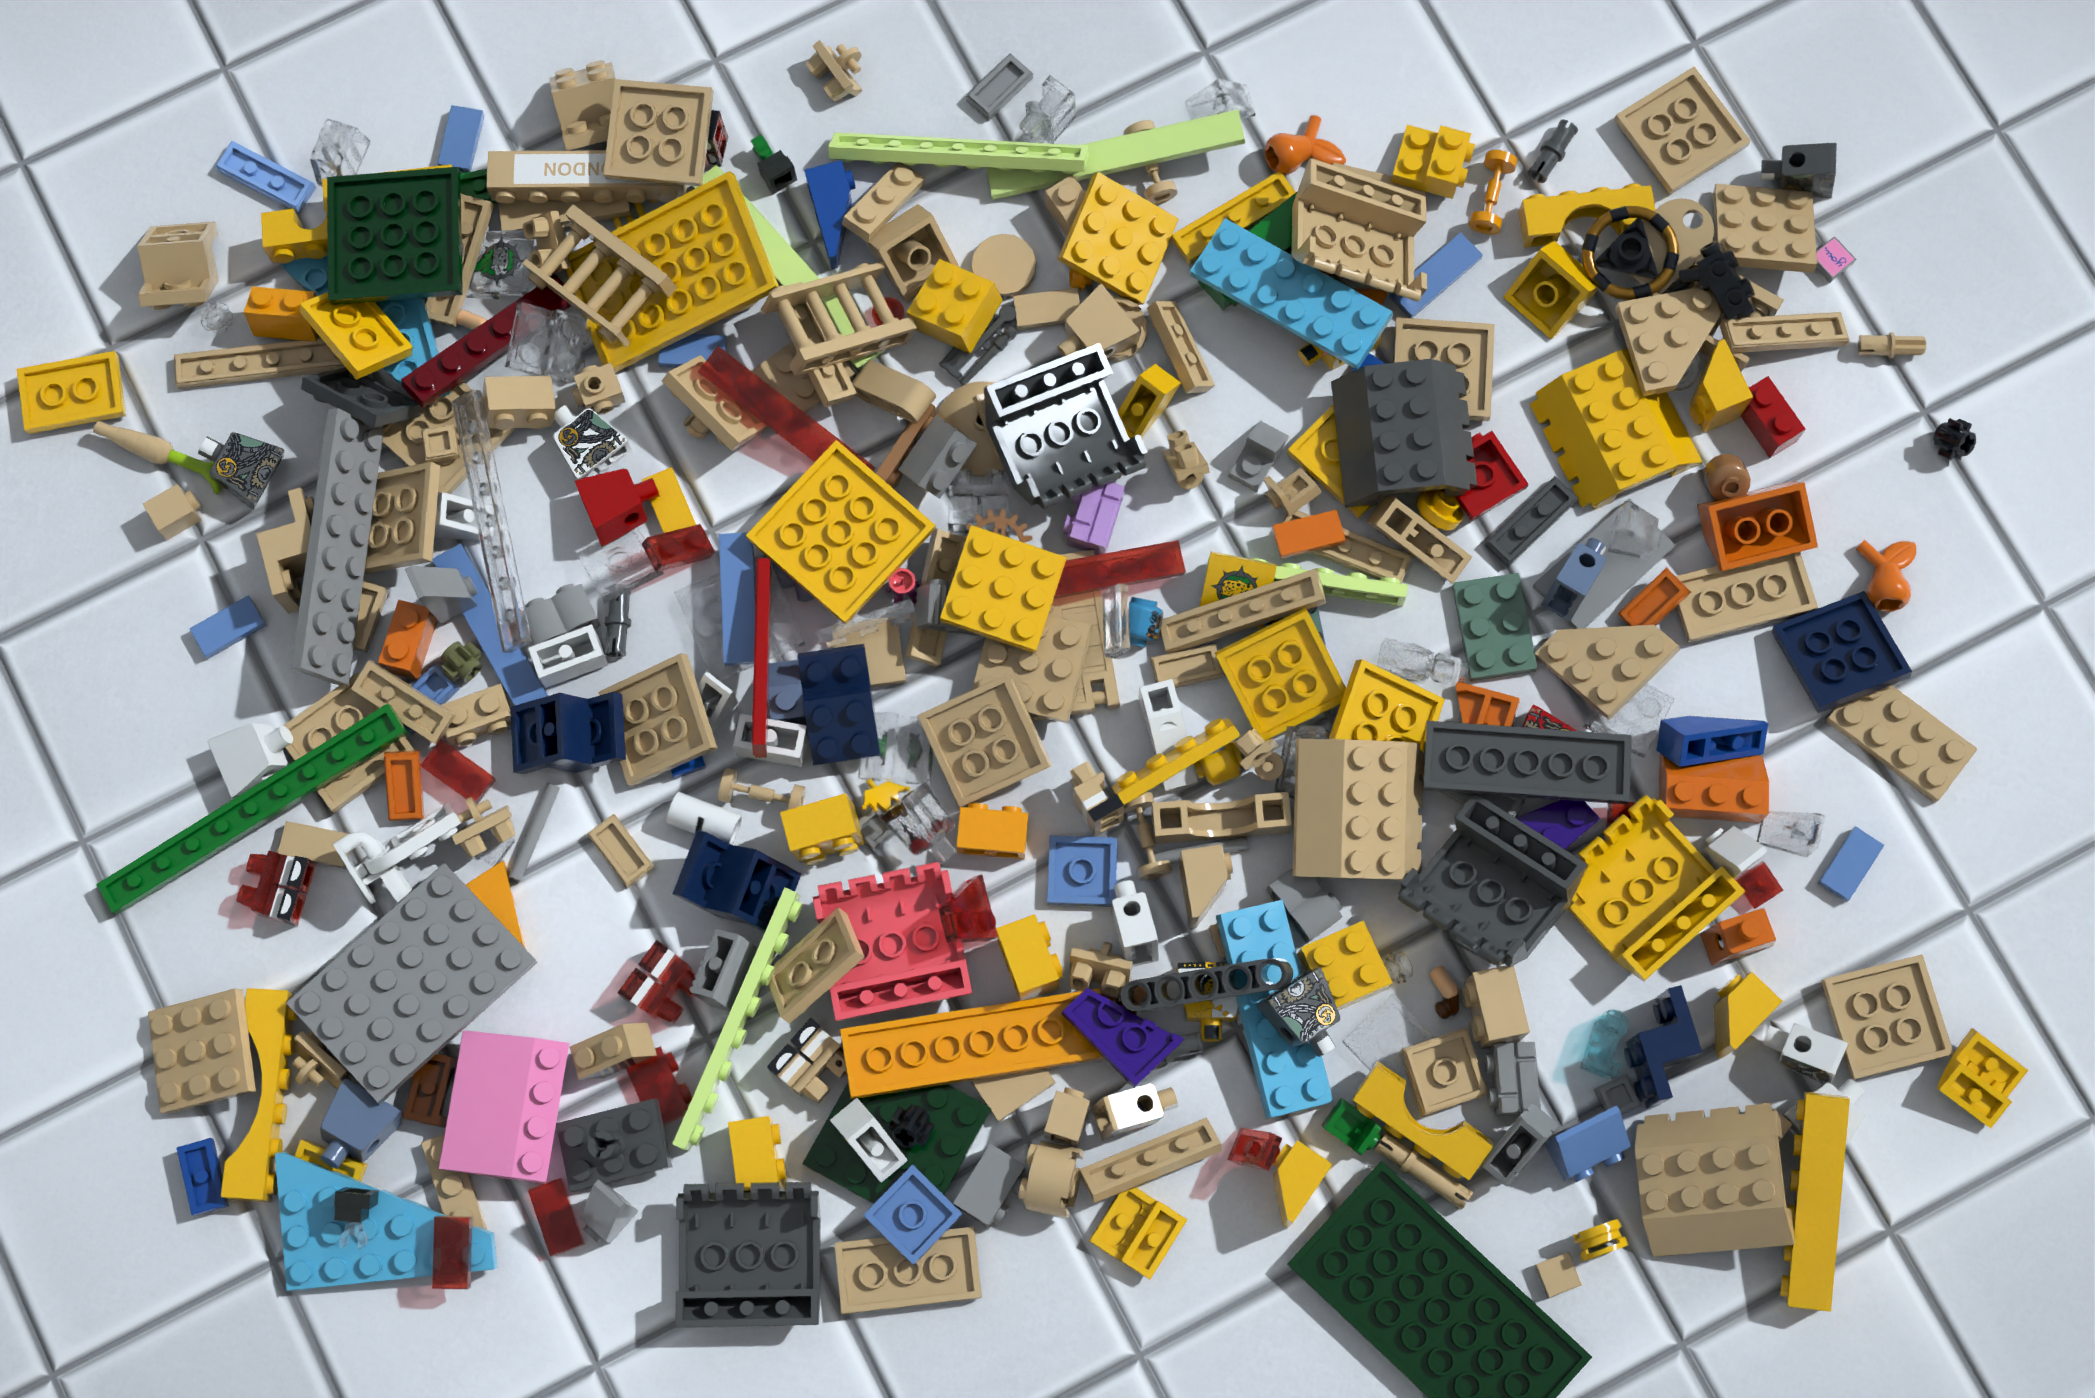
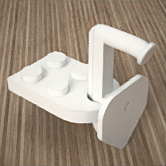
(383, 857)

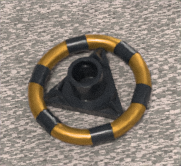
(1630, 253)

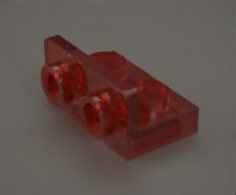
(657, 1080)

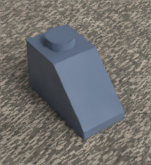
(786, 692)

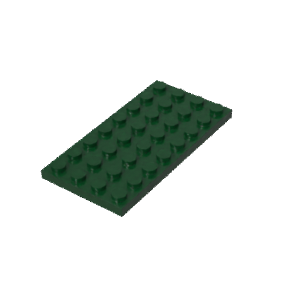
(1433, 1299)

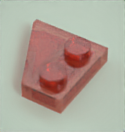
(969, 914)

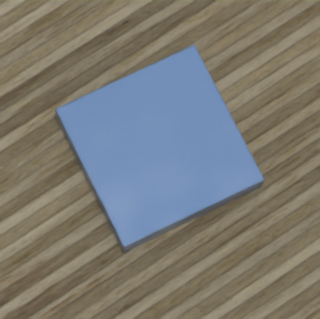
(1082, 870)
(912, 1215)

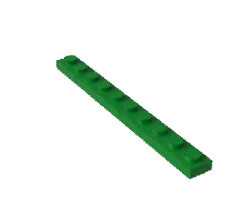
(252, 809)

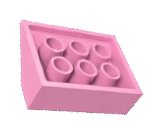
(504, 1106)

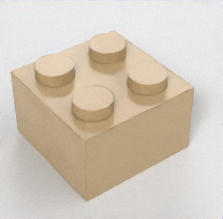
(1495, 1007)

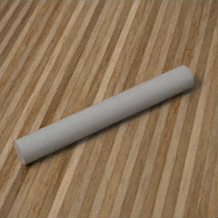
(534, 832)
(1229, 846)

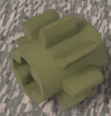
(461, 661)

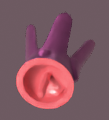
(903, 583)

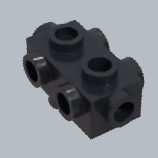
(1719, 274)

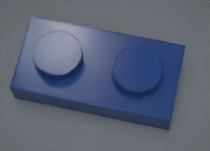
(202, 1176)

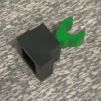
(774, 168)

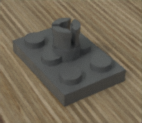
(362, 398)
(614, 1144)

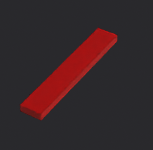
(761, 658)

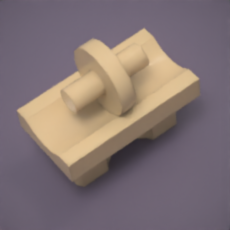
(827, 60)
(548, 235)
(1185, 460)
(1259, 755)
(469, 835)
(1099, 967)
(316, 1063)

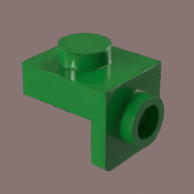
(1352, 1127)

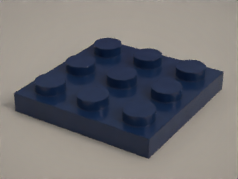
(1841, 652)

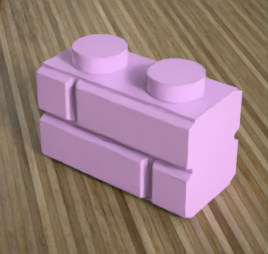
(1094, 518)

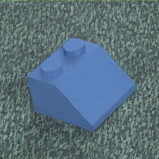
(1589, 1144)

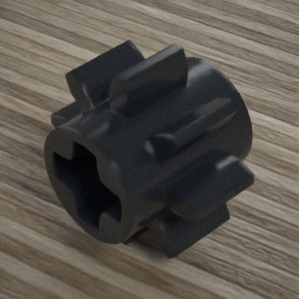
(1954, 439)
(911, 1126)

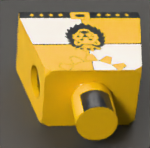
(1209, 1012)

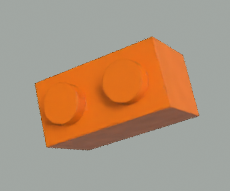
(407, 640)

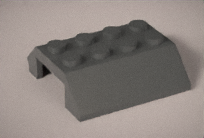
(1060, 429)
(1402, 431)
(1495, 883)
(748, 1255)

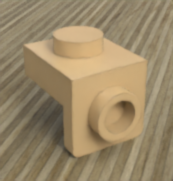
(1292, 491)

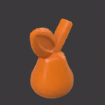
(1288, 151)
(1888, 586)

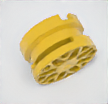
(1599, 1236)

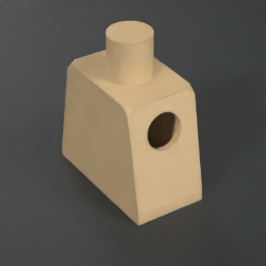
(1099, 321)

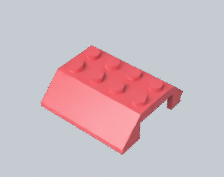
(901, 942)

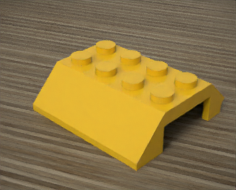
(1611, 430)
(1648, 889)

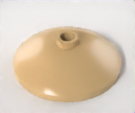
(960, 412)

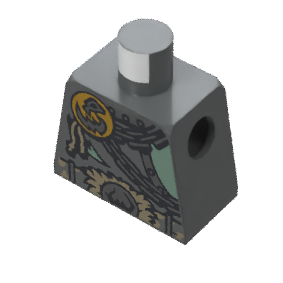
(1804, 168)
(242, 465)
(1303, 1011)

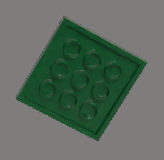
(394, 235)
(956, 1125)

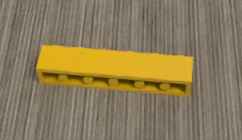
(1816, 1200)

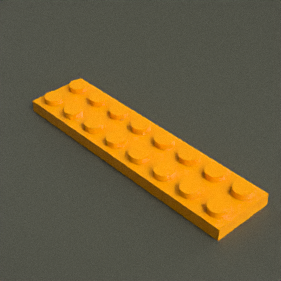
(963, 1046)

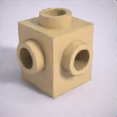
(598, 389)

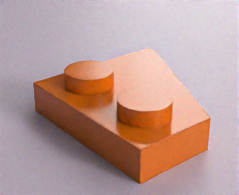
(1486, 706)

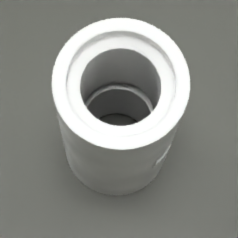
(695, 814)

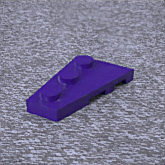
(1561, 821)
(1124, 1039)

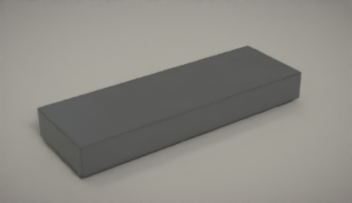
(1531, 521)

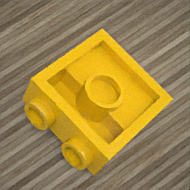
(1433, 160)

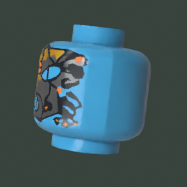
(1144, 621)

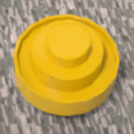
(1439, 510)

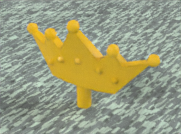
(881, 795)

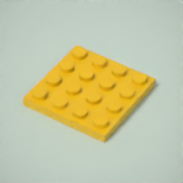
(840, 532)

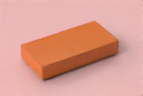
(1308, 534)
(1655, 600)
(404, 785)

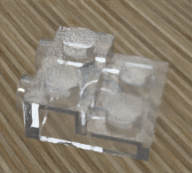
(547, 342)

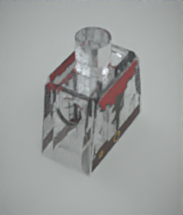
(921, 823)

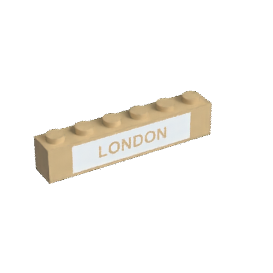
(565, 177)

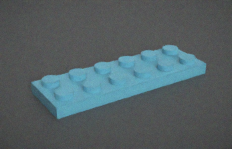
(1291, 293)
(1285, 1075)

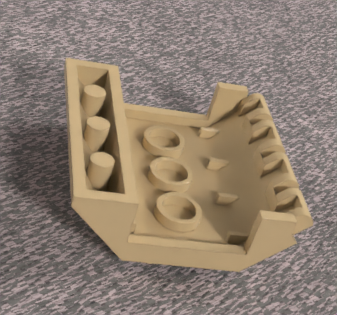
(1358, 229)
(1357, 808)
(1712, 1181)

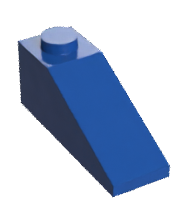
(831, 199)
(1710, 739)

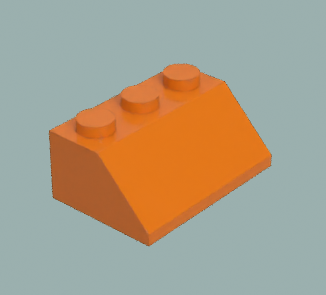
(1758, 525)
(1717, 789)

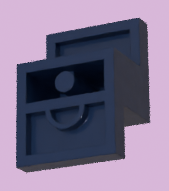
(838, 704)
(567, 733)
(733, 881)
(1662, 1047)

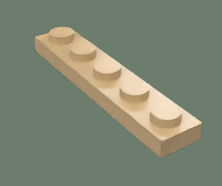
(1242, 611)

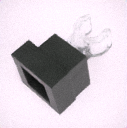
(354, 1207)

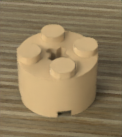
(1051, 1179)

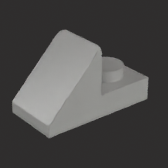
(1258, 455)

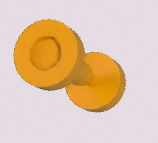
(1485, 221)

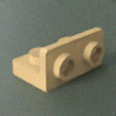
(478, 715)

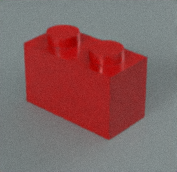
(1771, 418)

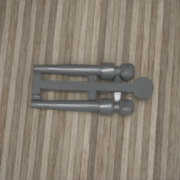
(1007, 315)

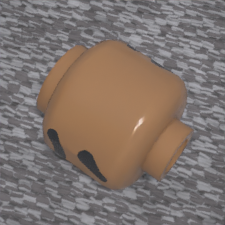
(1726, 477)

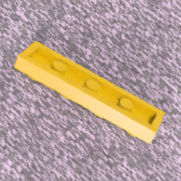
(1244, 210)
(1186, 753)

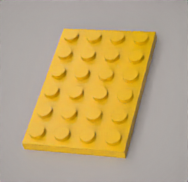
(708, 253)

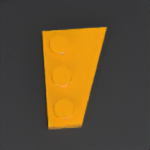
(495, 893)

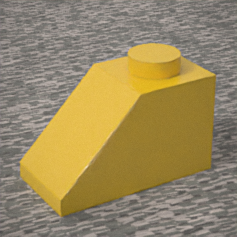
(1147, 400)

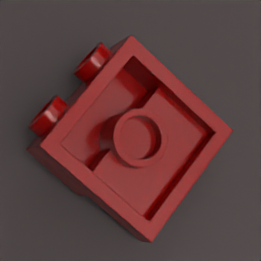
(1495, 474)

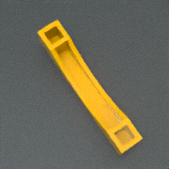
(251, 1168)

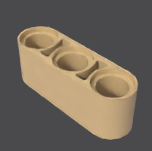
(893, 391)

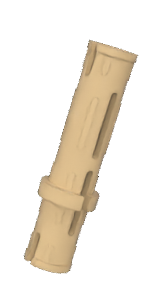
(1424, 1171)

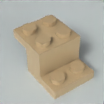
(584, 103)
(177, 265)
(286, 550)

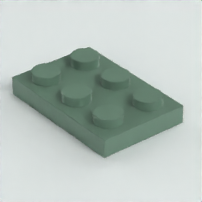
(1494, 627)

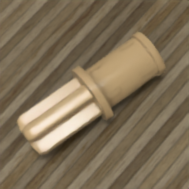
(1891, 345)

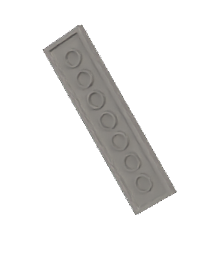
(337, 548)

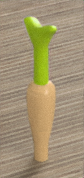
(155, 450)

